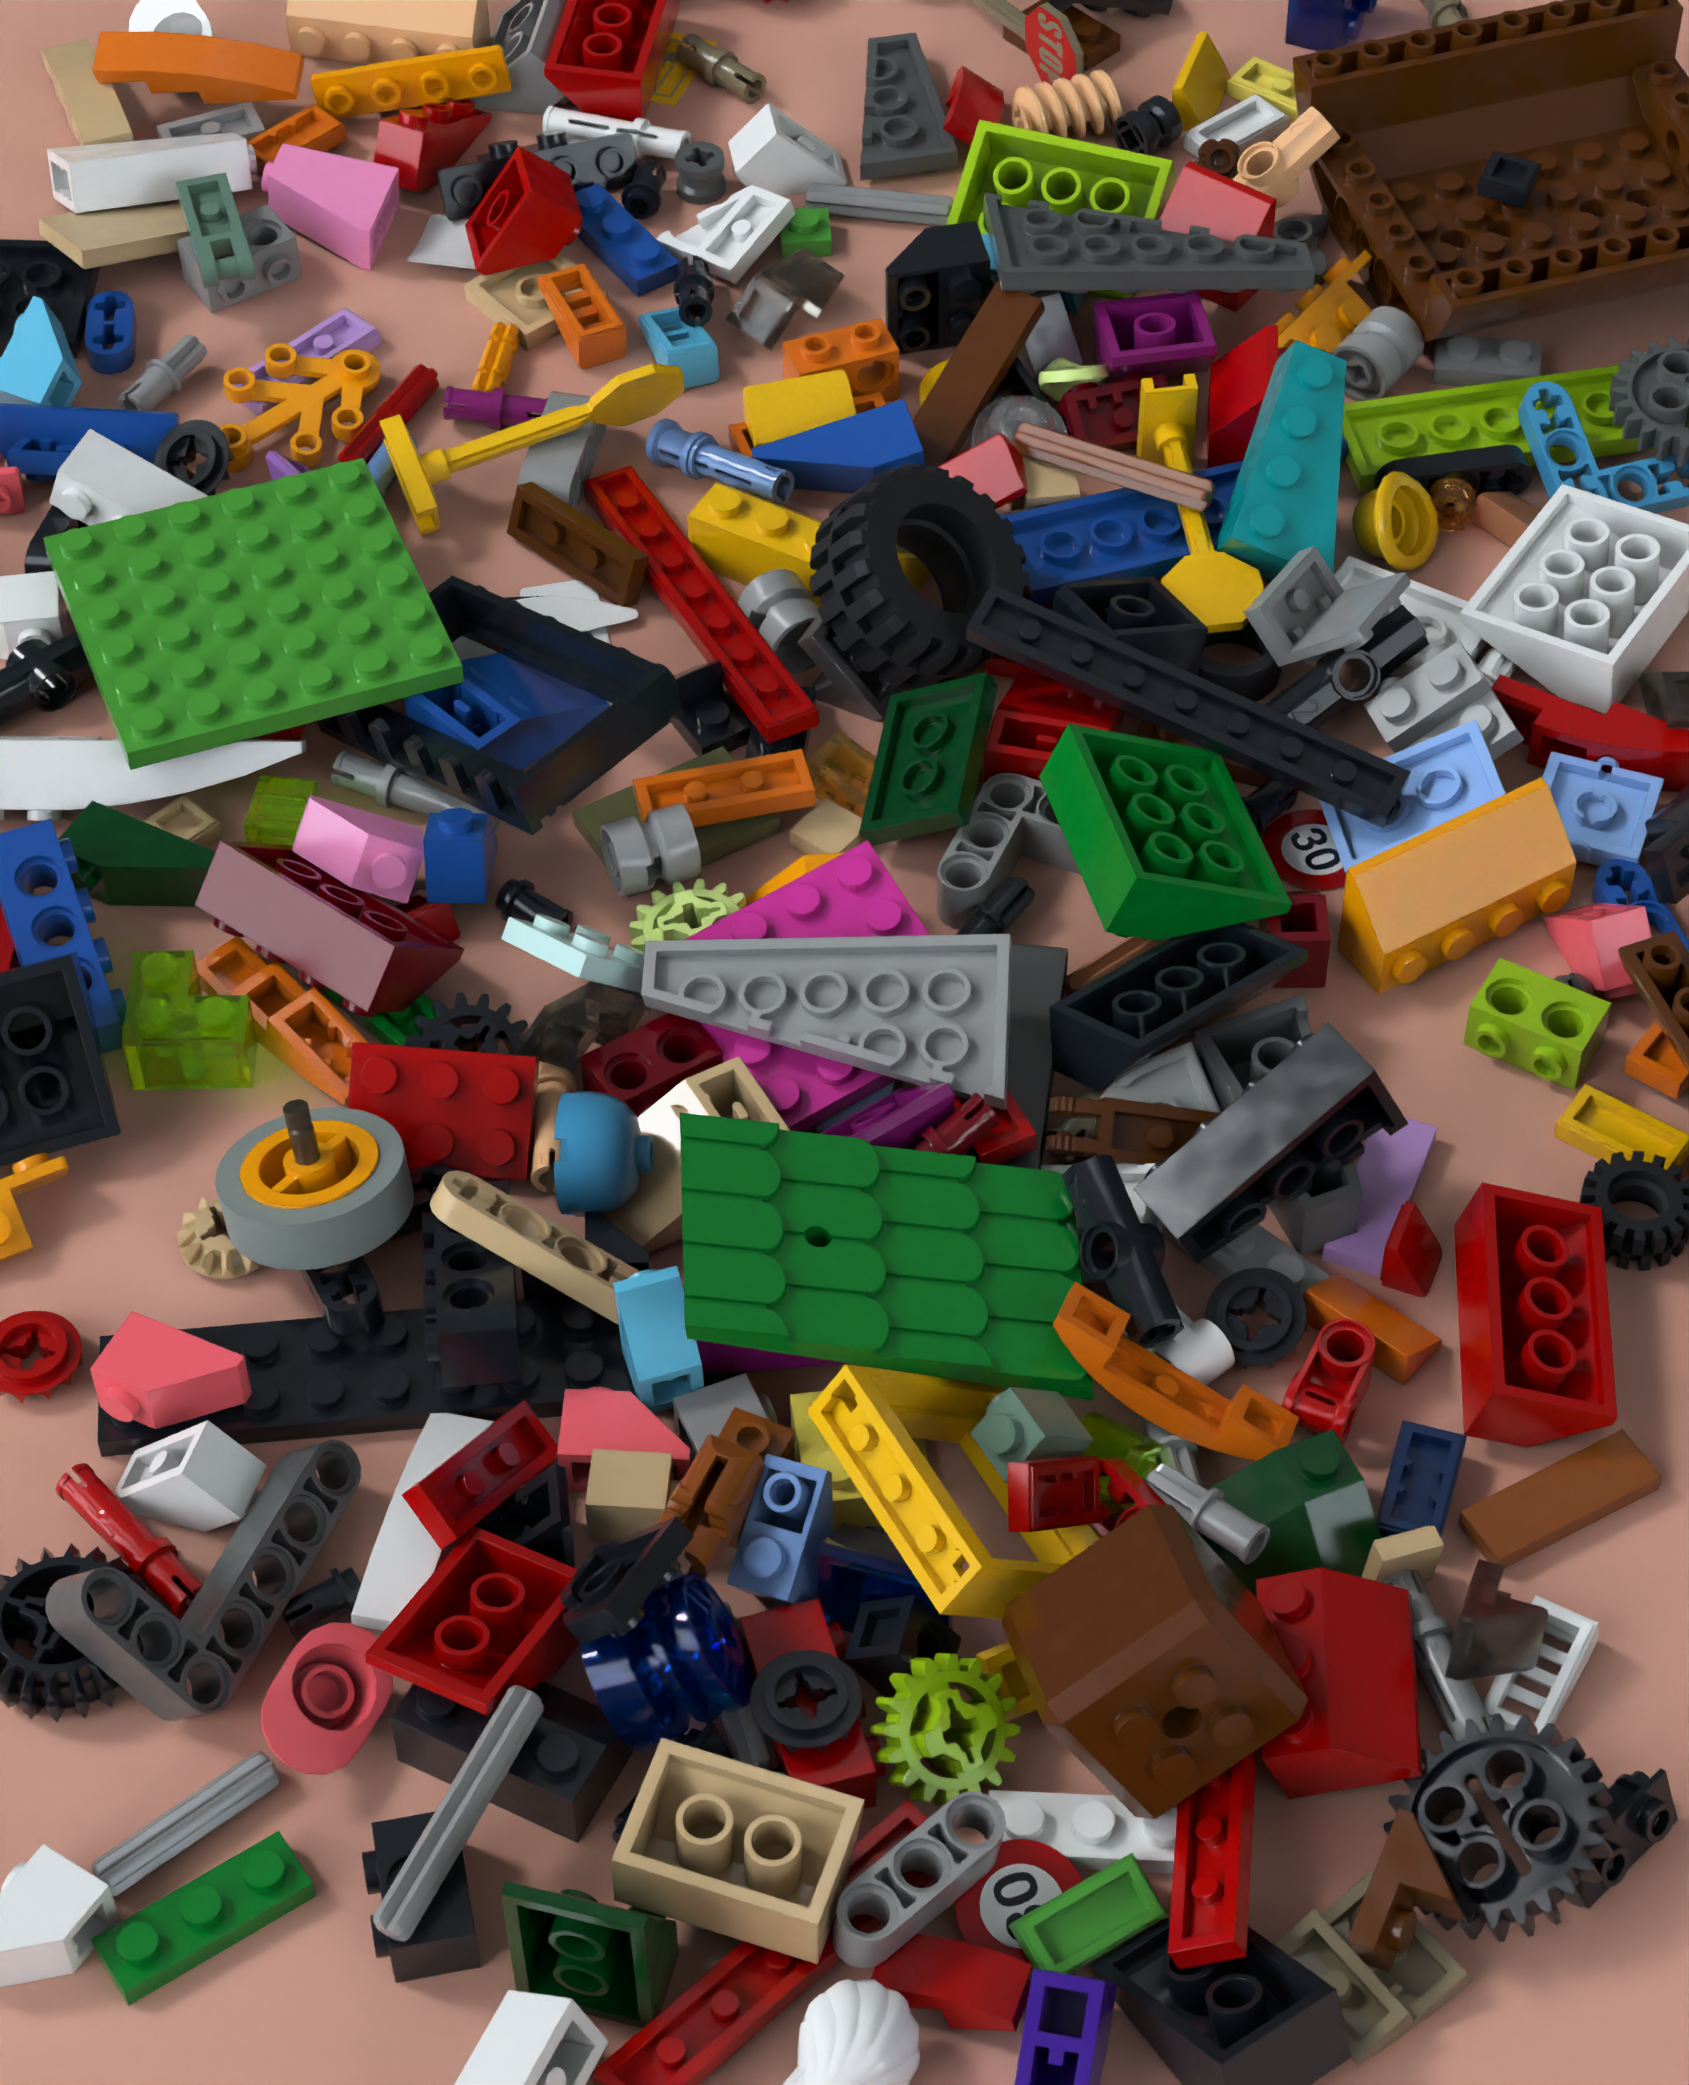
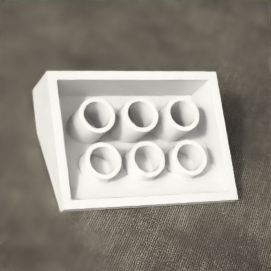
(1586, 596)

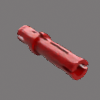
(148, 1555)

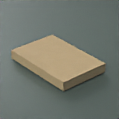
(116, 233)

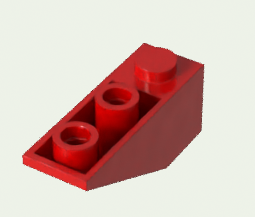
(428, 140)

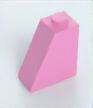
(334, 200)

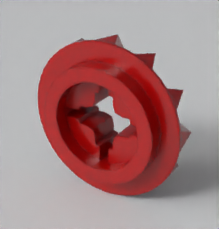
(59, 1348)

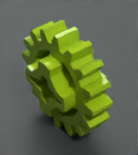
(936, 1724)

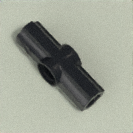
(42, 675)
(1319, 693)
(1122, 1250)

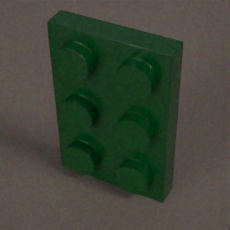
(929, 759)

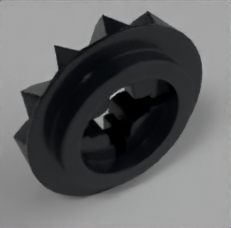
(181, 446)
(1241, 1295)
(823, 1679)

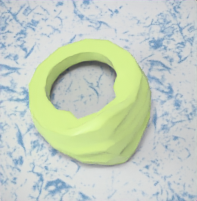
(1065, 374)

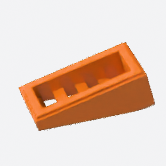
(592, 343)

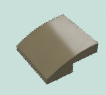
(1374, 2003)

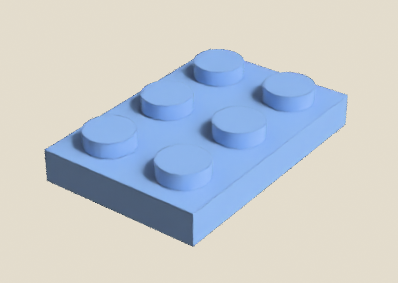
(1445, 781)

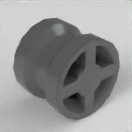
(700, 173)

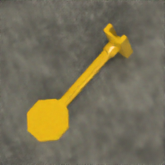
(619, 403)
(1206, 581)

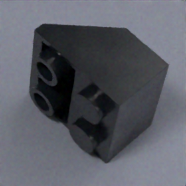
(936, 287)

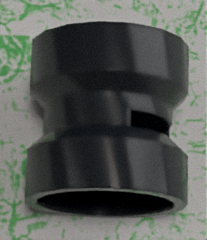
(1150, 126)

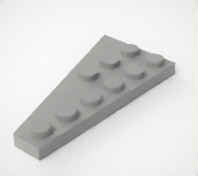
(878, 1003)

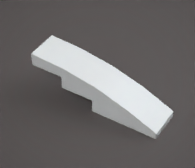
(404, 1548)

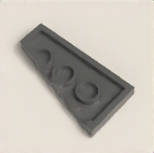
(902, 112)

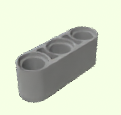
(565, 460)
(908, 1909)

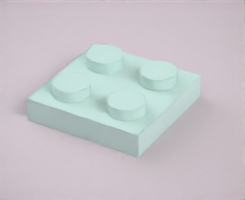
(578, 953)

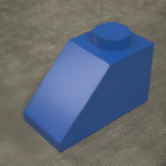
(459, 856)

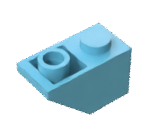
(38, 361)
(655, 1338)

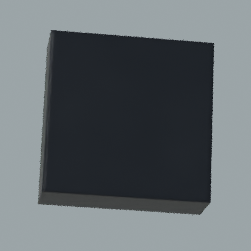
(1508, 179)

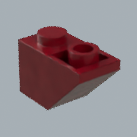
(1308, 928)

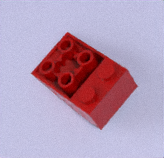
(1033, 721)

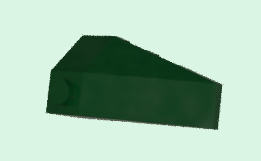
(1312, 1506)

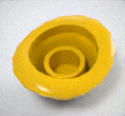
(1397, 522)

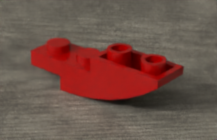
(1625, 734)

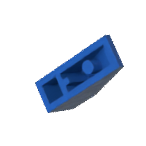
(847, 451)

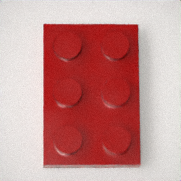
(451, 1105)

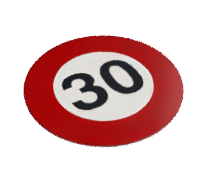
(1304, 851)
(1018, 1883)

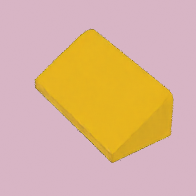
(1200, 83)
(796, 405)

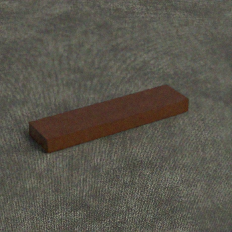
(975, 372)

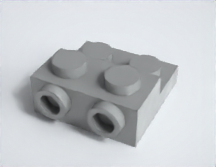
(1438, 698)

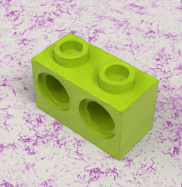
(1536, 1023)

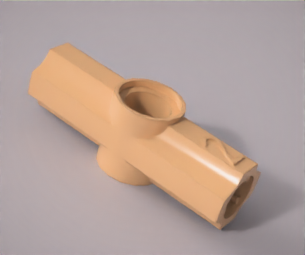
(1277, 165)

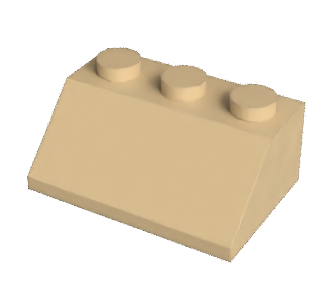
(737, 1850)

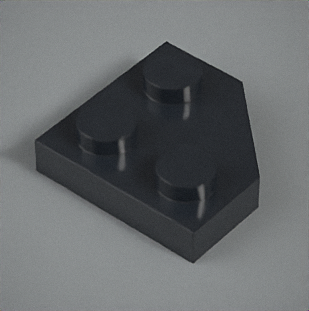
(619, 1577)

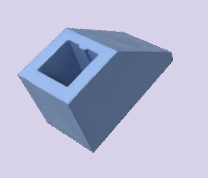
(784, 1532)

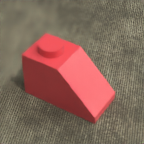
(1591, 942)
(166, 1375)
(611, 1422)

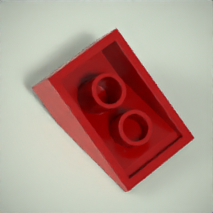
(481, 1624)

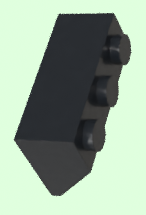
(557, 1773)

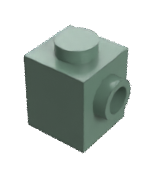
(1029, 1426)

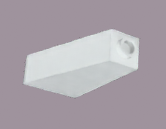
(145, 170)

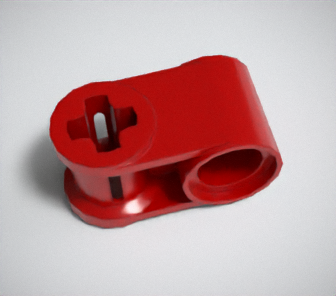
(1328, 1390)

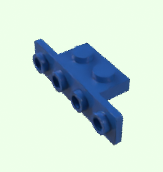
(43, 436)

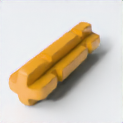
(497, 357)

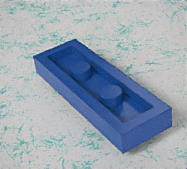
(623, 242)

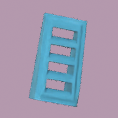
(681, 346)

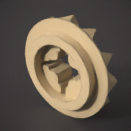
(205, 1250)

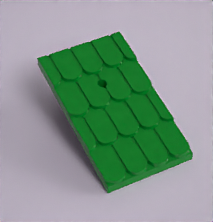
(873, 1258)

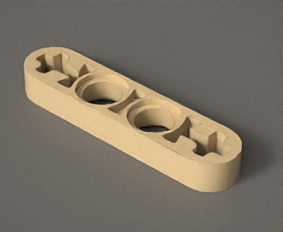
(530, 1241)

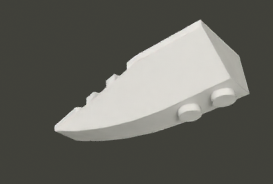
(72, 771)

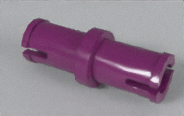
(491, 407)

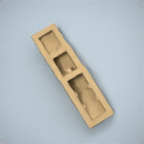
(90, 107)

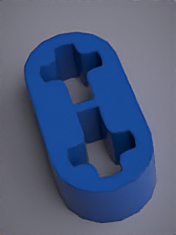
(101, 332)

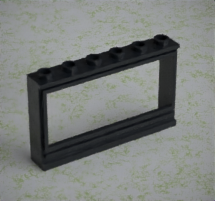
(639, 691)

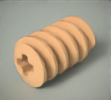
(1067, 105)

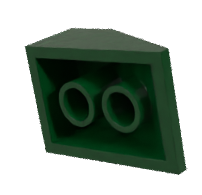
(596, 1953)

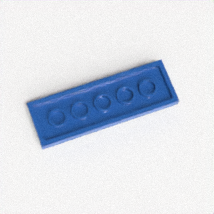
(1110, 535)

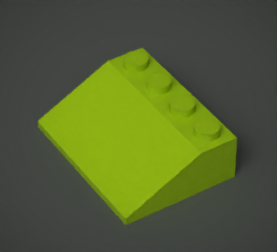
(1062, 172)

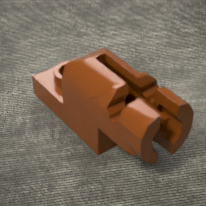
(722, 1483)

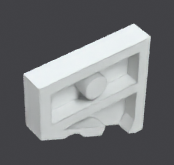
(733, 233)

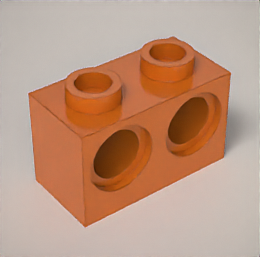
(860, 349)

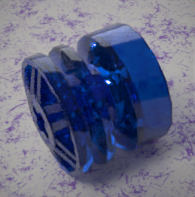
(670, 1665)

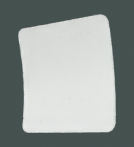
(444, 243)

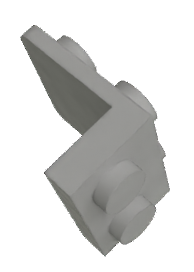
(1310, 614)

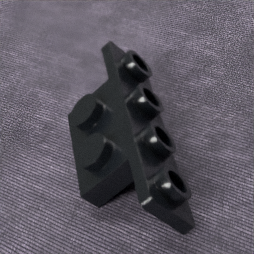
(599, 160)

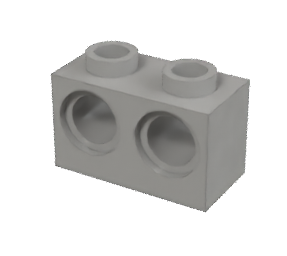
(273, 257)

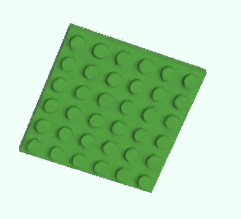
(250, 612)

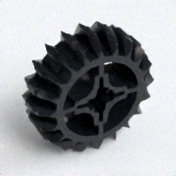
(58, 1671)

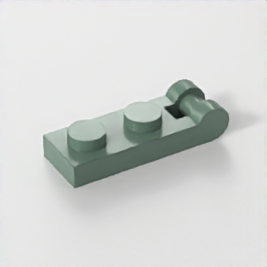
(215, 229)

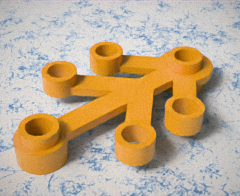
(350, 373)

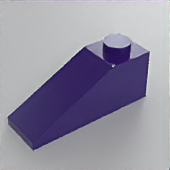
(1065, 2029)

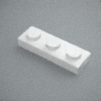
(1089, 1829)

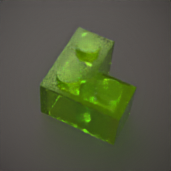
(179, 1035)

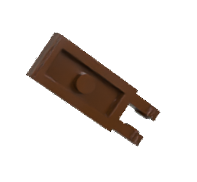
(1125, 1129)

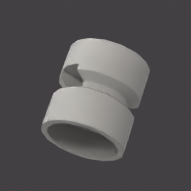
(1379, 352)
(781, 613)
(650, 850)

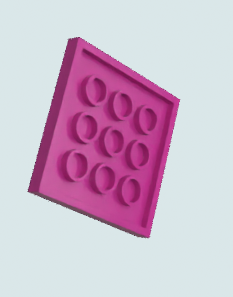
(838, 899)

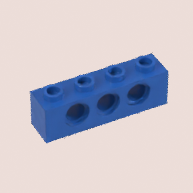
(36, 859)

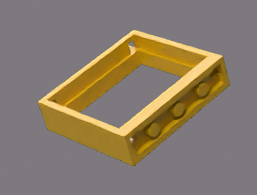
(869, 1427)

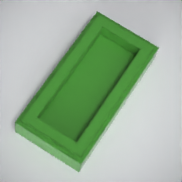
(1089, 1918)

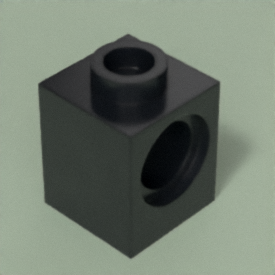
(891, 1635)

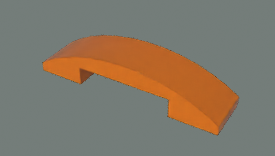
(1160, 1392)

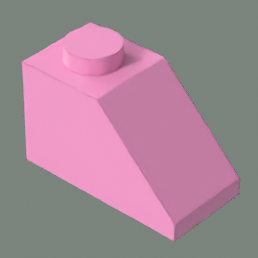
(361, 848)

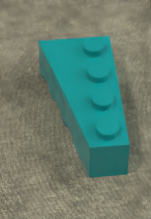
(1291, 466)

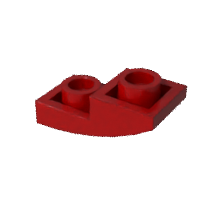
(969, 101)
(964, 1980)

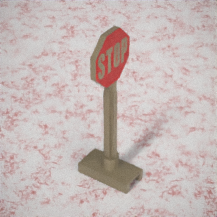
(1046, 35)

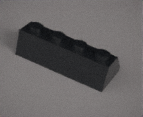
(1164, 999)

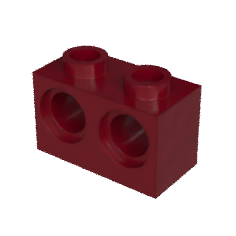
(650, 1061)

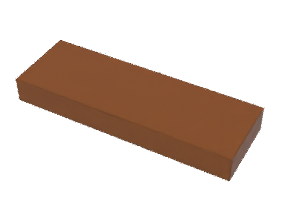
(1560, 1499)

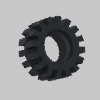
(1644, 1184)

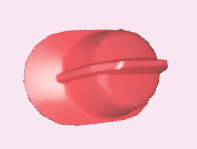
(325, 1700)

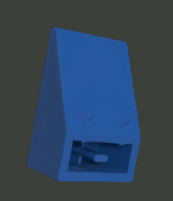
(506, 710)

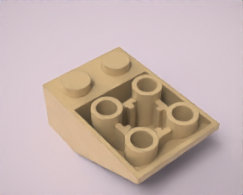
(724, 1090)

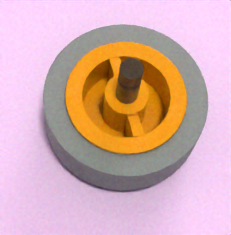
(314, 1187)

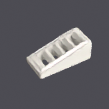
(1568, 1627)

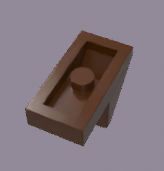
(1403, 1878)

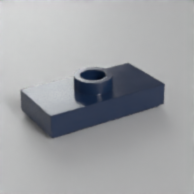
(1420, 1479)

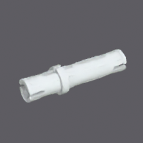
(646, 138)

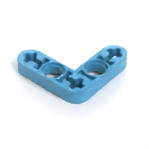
(1602, 482)

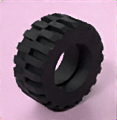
(872, 600)

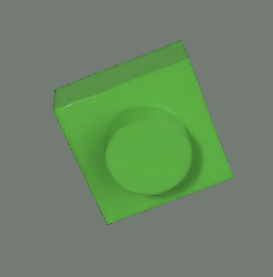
(807, 230)

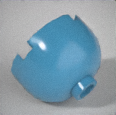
(598, 1153)

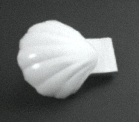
(857, 2037)

